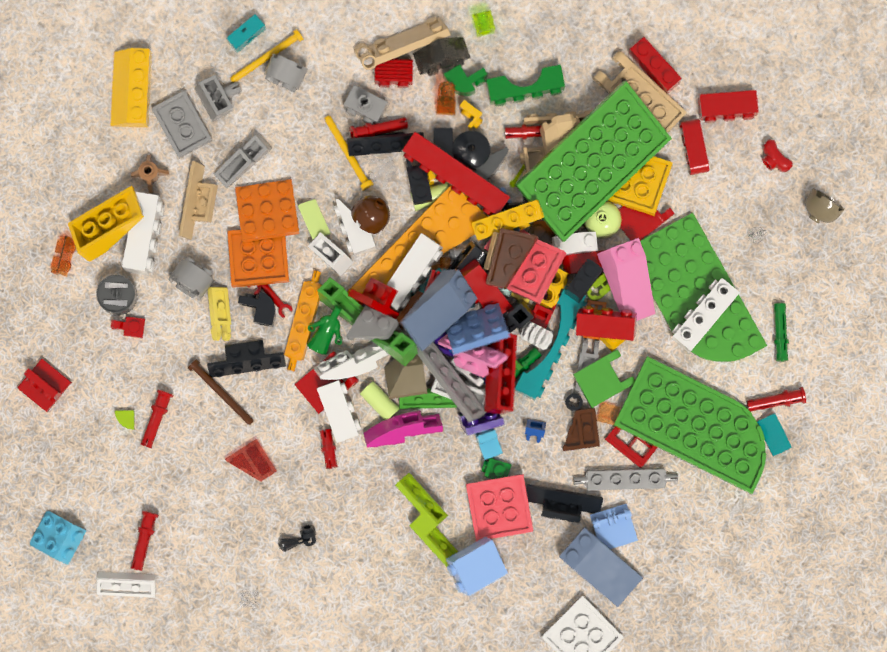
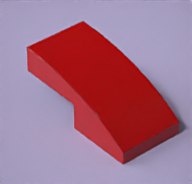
(542, 314)

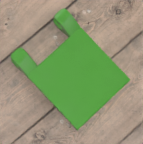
(600, 381)

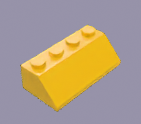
(131, 88)

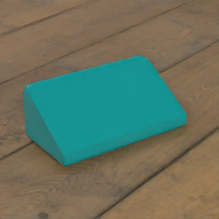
(774, 435)

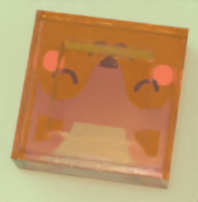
(608, 413)

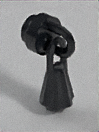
(307, 532)

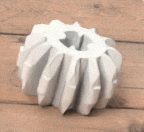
(536, 335)

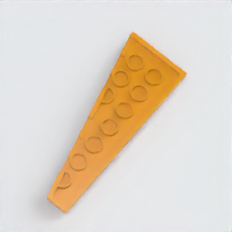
(444, 221)

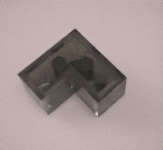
(441, 55)

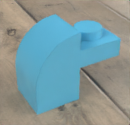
(488, 443)

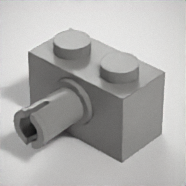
(215, 97)
(365, 105)

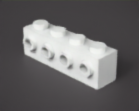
(413, 269)
(705, 315)

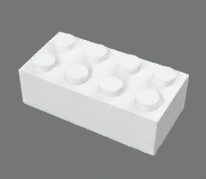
(142, 237)

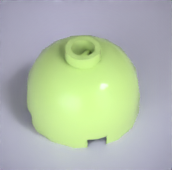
(609, 226)

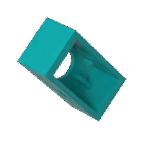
(246, 33)

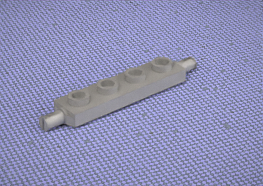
(626, 479)

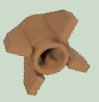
(151, 177)

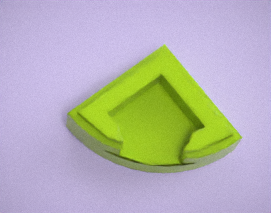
(126, 418)

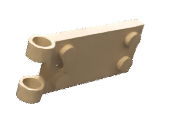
(402, 43)
(656, 100)

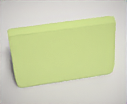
(313, 218)

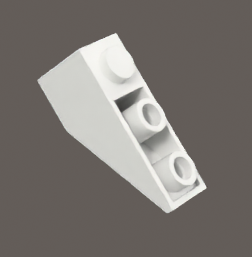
(359, 240)

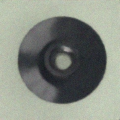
(474, 158)

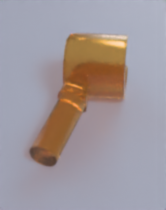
(444, 262)

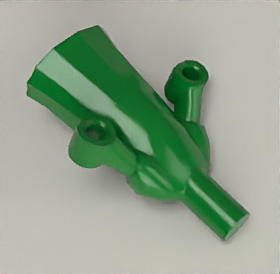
(323, 336)

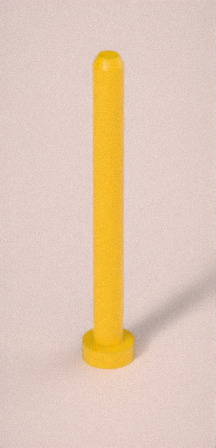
(265, 57)
(352, 160)

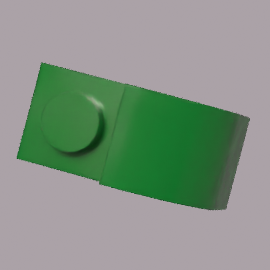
(465, 84)

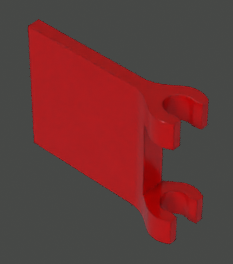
(639, 224)
(311, 381)

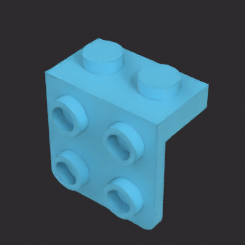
(57, 537)

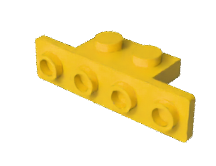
(509, 219)

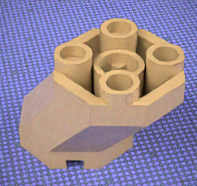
(557, 130)

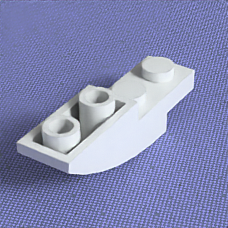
(347, 365)

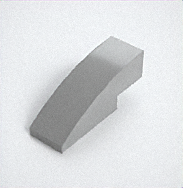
(242, 160)

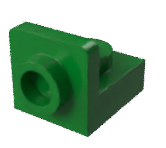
(495, 469)

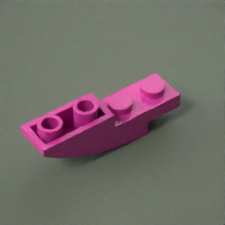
(397, 428)

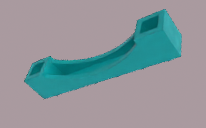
(531, 383)

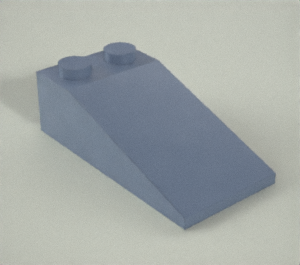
(439, 308)
(600, 567)

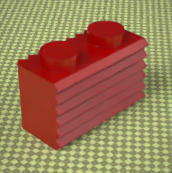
(394, 72)

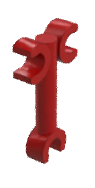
(276, 300)

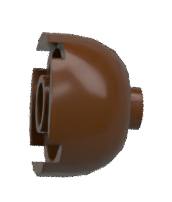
(371, 214)

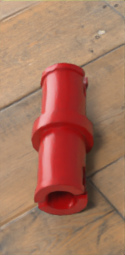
(522, 132)
(328, 448)

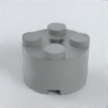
(286, 72)
(191, 278)

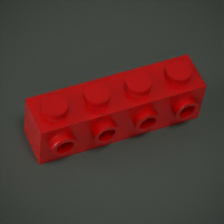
(501, 380)

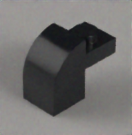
(444, 140)
(265, 308)
(518, 315)

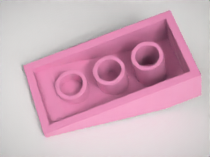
(629, 278)

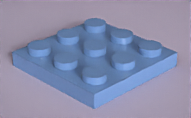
(477, 329)

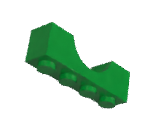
(502, 90)

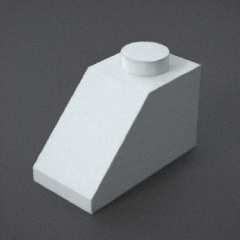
(577, 243)
(330, 254)

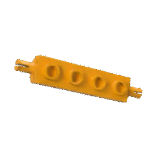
(304, 314)

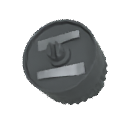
(116, 295)

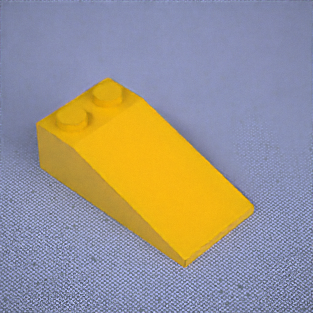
(105, 224)

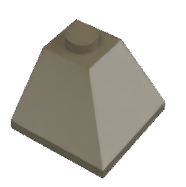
(405, 380)

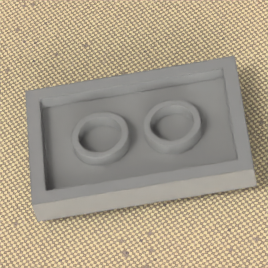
(181, 124)

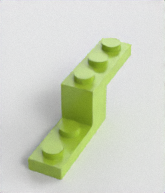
(428, 520)

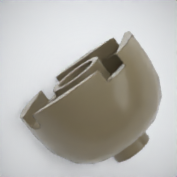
(822, 207)

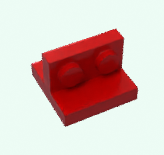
(377, 296)
(44, 385)

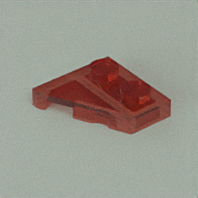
(253, 461)

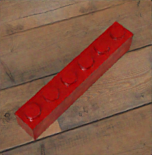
(455, 173)

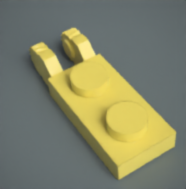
(219, 313)

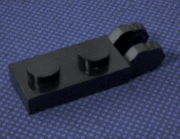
(418, 184)

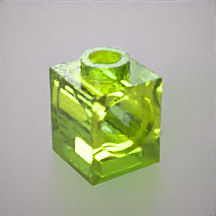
(483, 23)

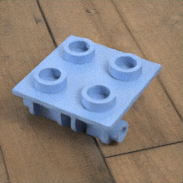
(614, 526)

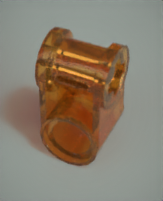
(446, 99)

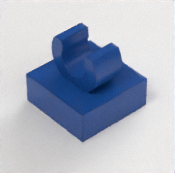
(535, 428)

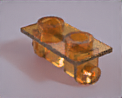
(65, 247)

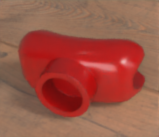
(775, 158)

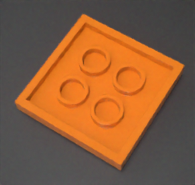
(267, 210)
(257, 261)

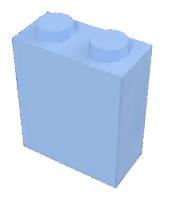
(476, 566)

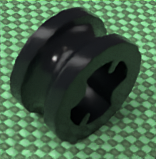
(574, 396)

